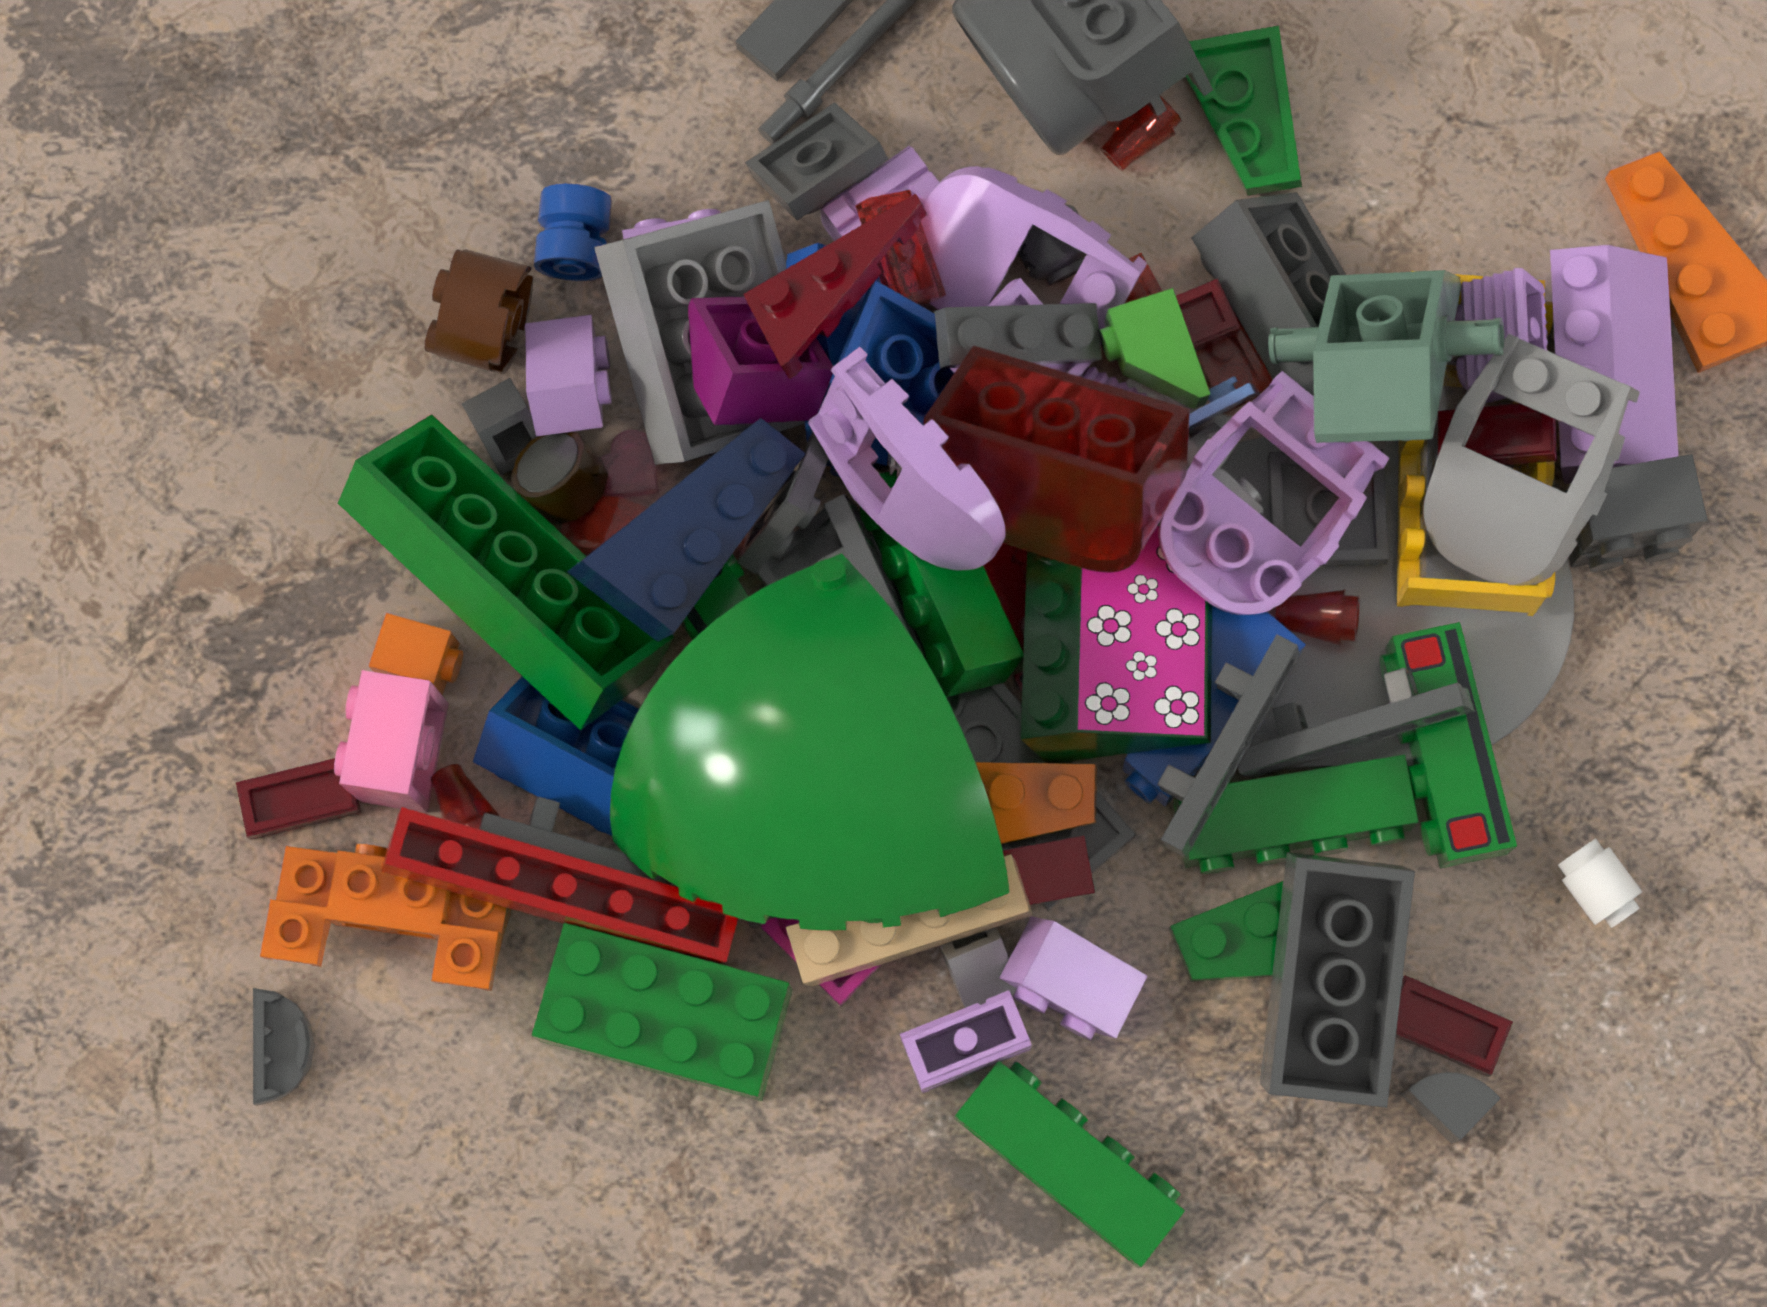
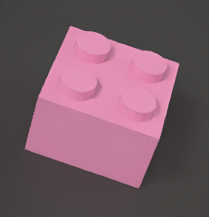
(392, 740)

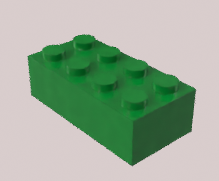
(662, 1011)

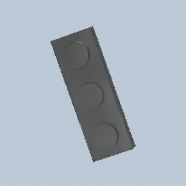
(1021, 331)

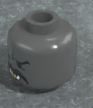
(1049, 257)

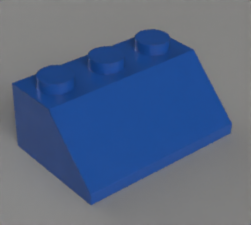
(552, 758)

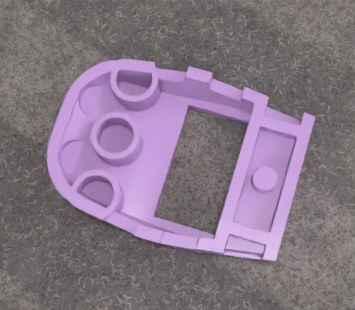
(983, 219)
(934, 506)
(1231, 549)

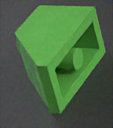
(1155, 348)

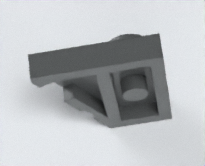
(789, 508)

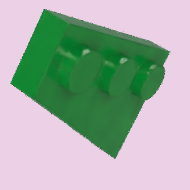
(1250, 107)
(1232, 938)

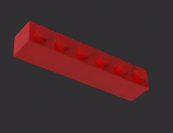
(555, 886)

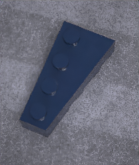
(680, 543)

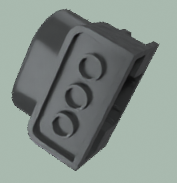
(1080, 60)

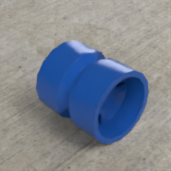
(573, 224)

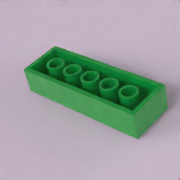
(499, 569)

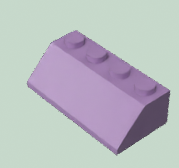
(1617, 322)

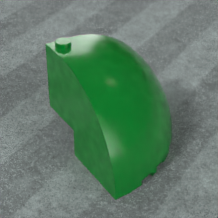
(807, 766)

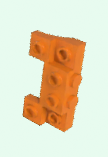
(355, 894)

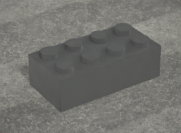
(1337, 979)

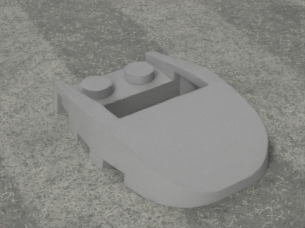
(1499, 518)

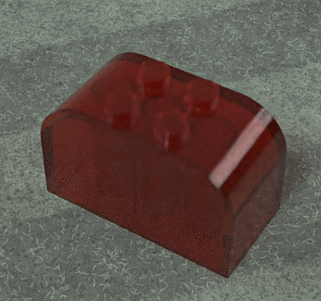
(1065, 457)

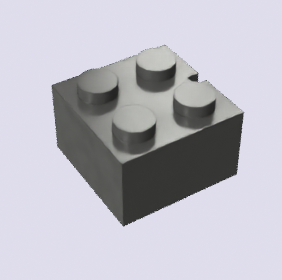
(1646, 512)

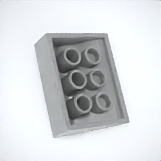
(649, 295)

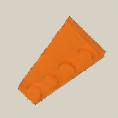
(1712, 284)
(1039, 797)

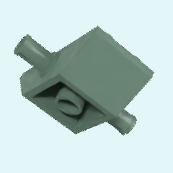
(1384, 353)

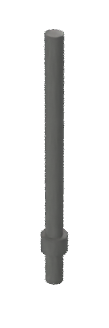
(806, 95)

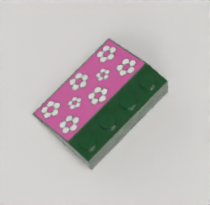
(1114, 659)

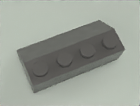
(1271, 270)

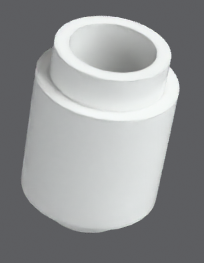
(1600, 884)

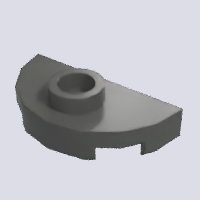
(280, 1046)

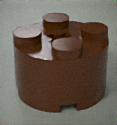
(479, 310)

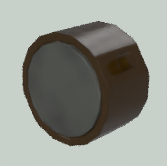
(560, 476)

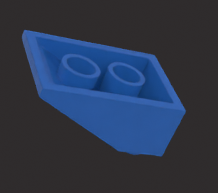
(900, 346)

